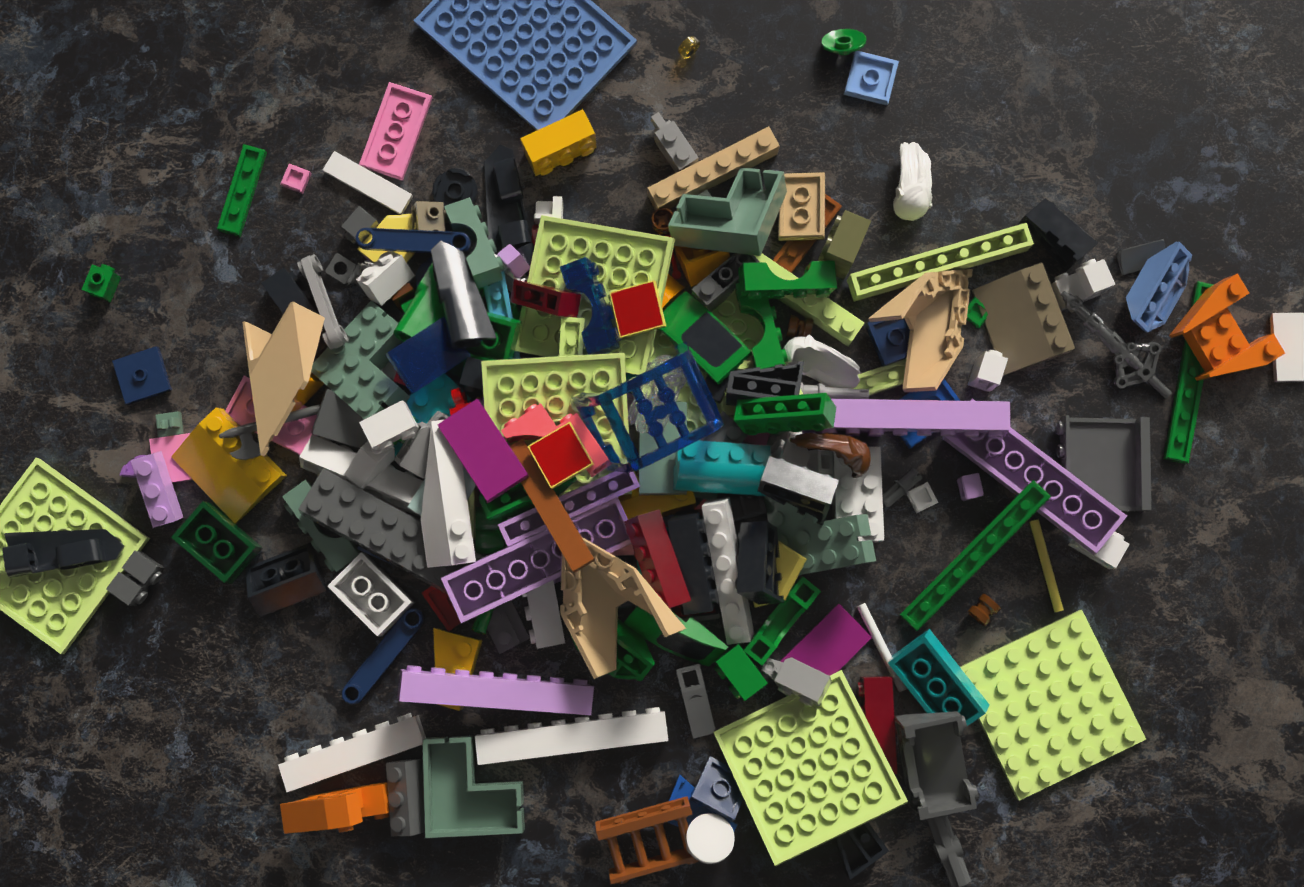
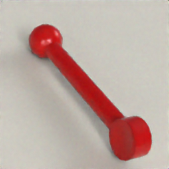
(676, 274)

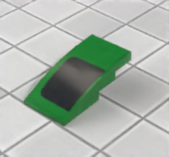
(710, 341)
(692, 644)

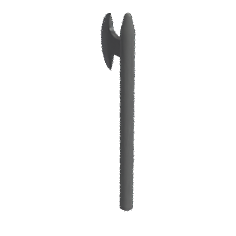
(251, 449)

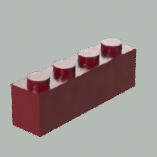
(657, 557)
(879, 712)

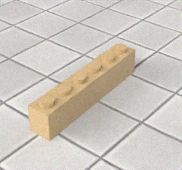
(714, 169)

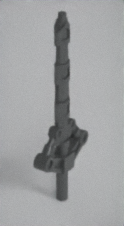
(1125, 353)

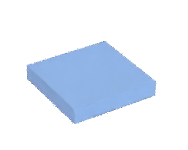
(871, 77)

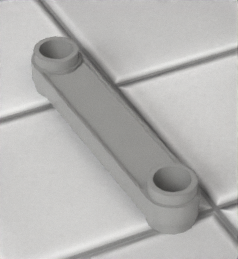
(335, 334)

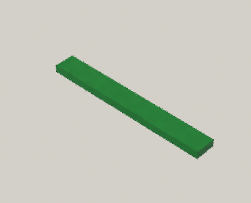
(1186, 399)
(975, 555)

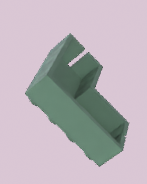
(731, 223)
(356, 367)
(823, 546)
(456, 802)

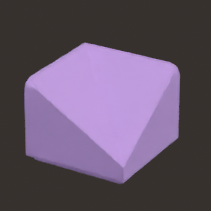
(513, 261)
(970, 486)

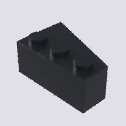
(1058, 234)
(764, 382)
(757, 563)

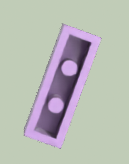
(157, 489)

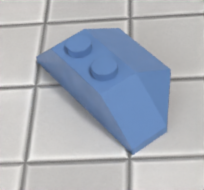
(1159, 287)

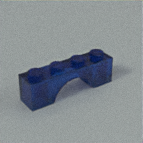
(600, 334)

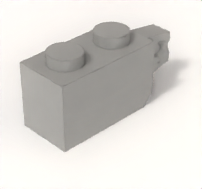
(673, 143)
(414, 451)
(798, 679)

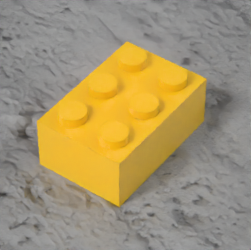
(559, 143)

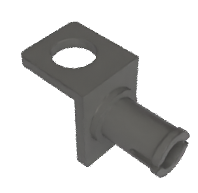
(350, 276)

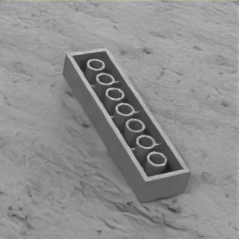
(372, 526)

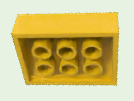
(228, 481)

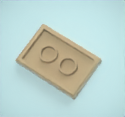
(803, 207)

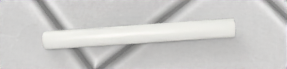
(880, 644)

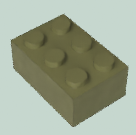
(844, 241)

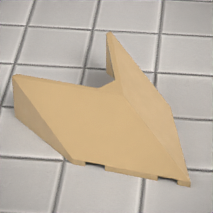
(934, 312)
(280, 367)
(593, 601)

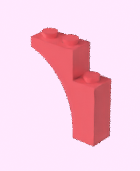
(537, 424)

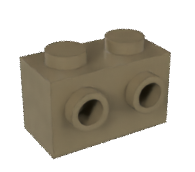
(428, 216)

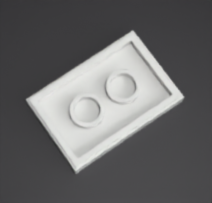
(1290, 334)

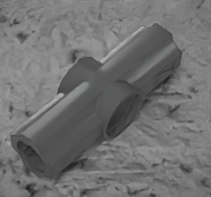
(948, 851)

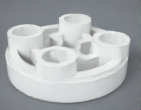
(709, 838)

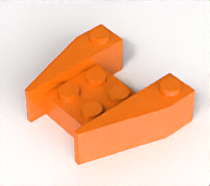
(1217, 337)
(336, 809)

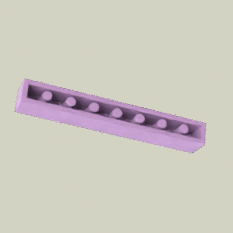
(921, 417)
(495, 692)

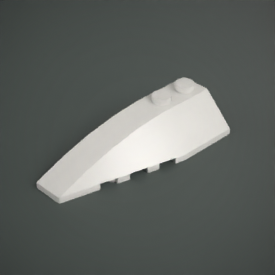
(445, 506)

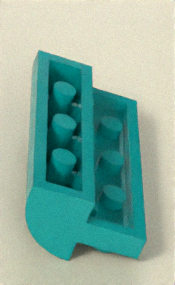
(720, 467)

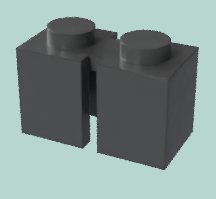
(127, 587)

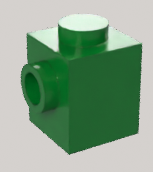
(101, 282)

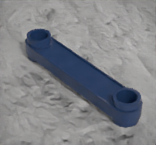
(408, 240)
(383, 656)

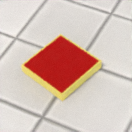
(637, 309)
(561, 455)

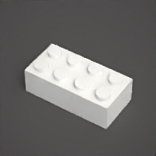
(860, 494)

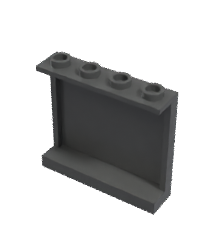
(1109, 458)

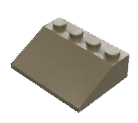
(1024, 318)

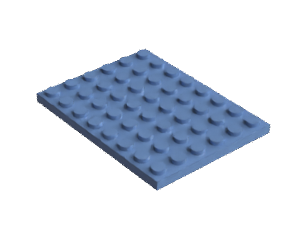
(530, 52)

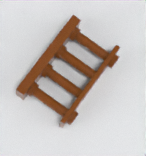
(632, 823)

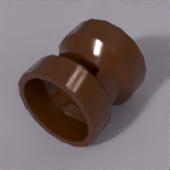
(660, 218)
(804, 329)
(985, 608)

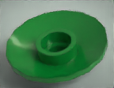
(843, 41)

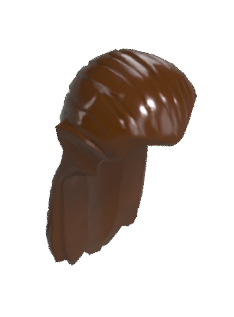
(853, 451)

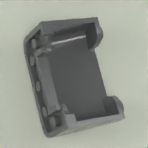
(934, 763)

